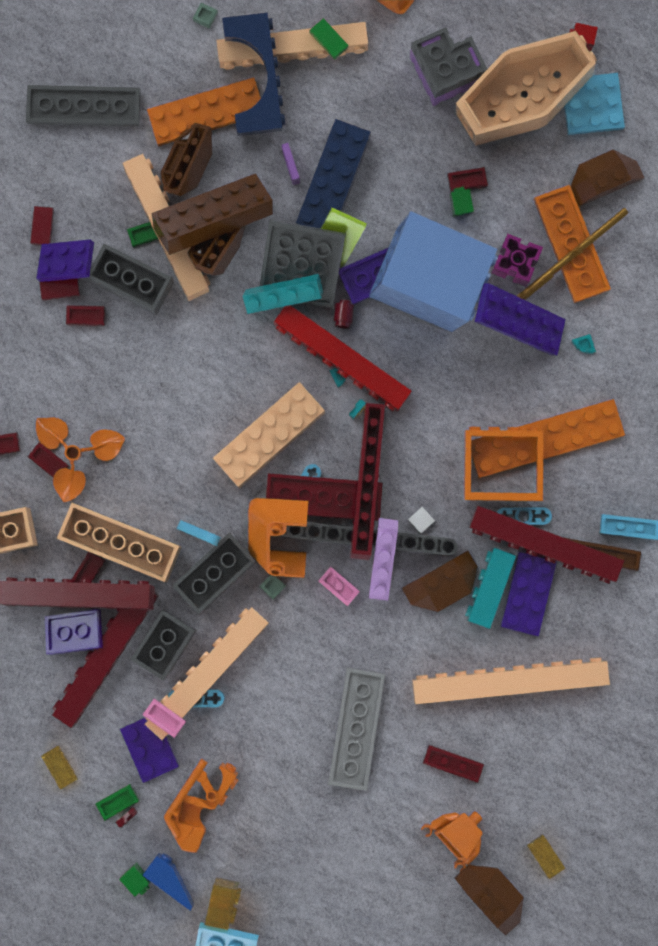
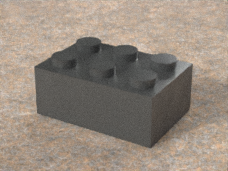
(163, 644)

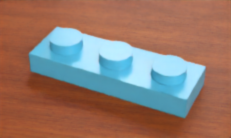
(629, 527)

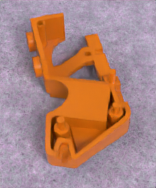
(184, 812)

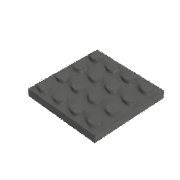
(300, 252)

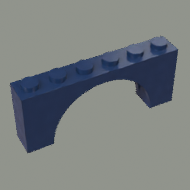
(255, 33)

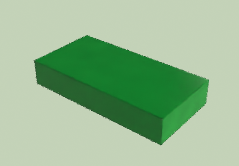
(328, 38)
(141, 234)
(117, 802)

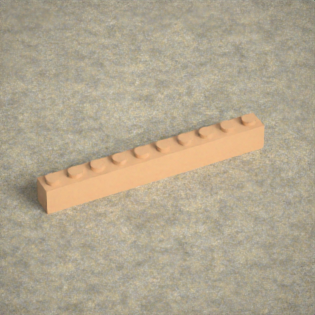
(510, 682)

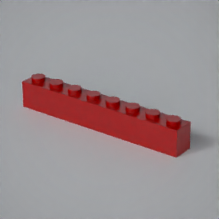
(341, 356)

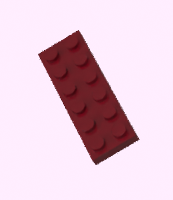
(324, 495)

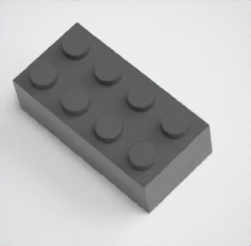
(130, 279)
(214, 573)

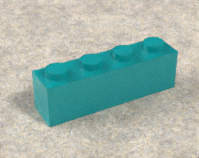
(283, 293)
(491, 587)

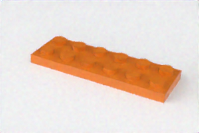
(211, 108)
(566, 231)

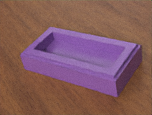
(290, 164)

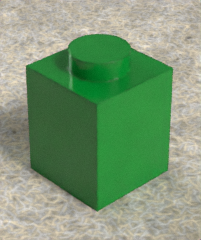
(461, 201)
(135, 881)

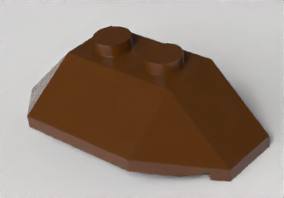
(187, 160)
(603, 176)
(216, 253)
(444, 584)
(492, 895)

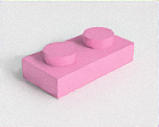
(339, 586)

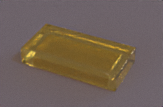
(59, 767)
(545, 856)

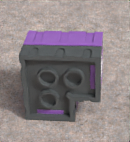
(446, 66)

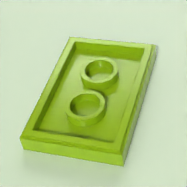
(347, 224)

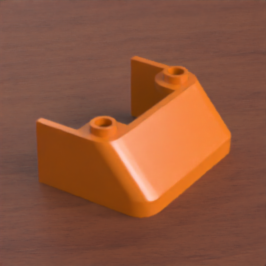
(269, 519)

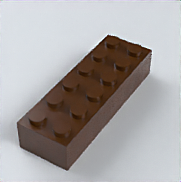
(212, 213)

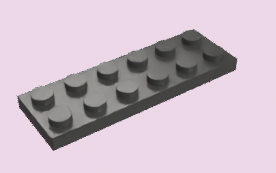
(83, 105)

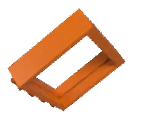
(496, 432)

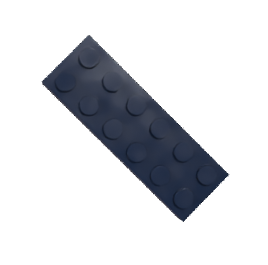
(334, 173)

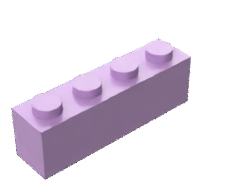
(383, 559)

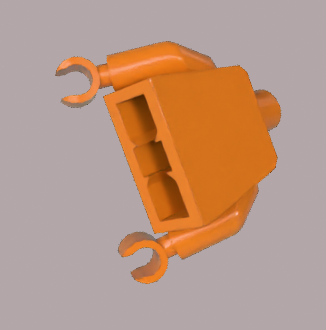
(459, 835)

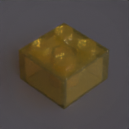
(221, 905)

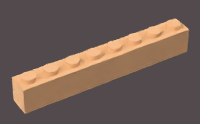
(291, 46)
(152, 200)
(212, 666)

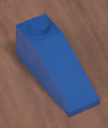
(166, 876)

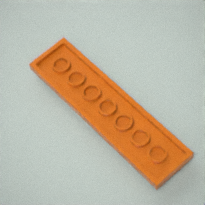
(561, 435)

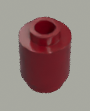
(343, 314)

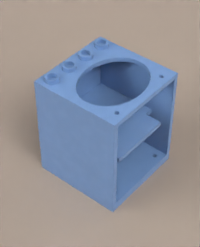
(433, 272)

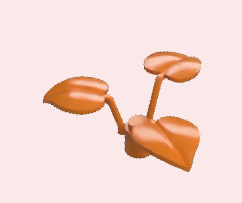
(68, 482)

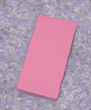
(164, 718)

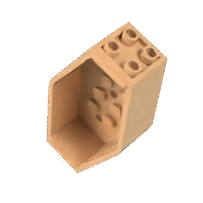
(530, 71)

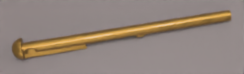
(548, 275)

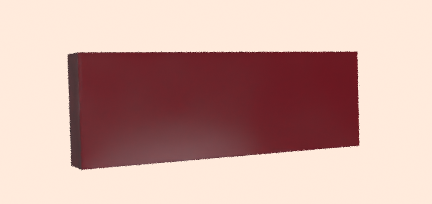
(453, 763)

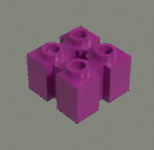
(514, 249)

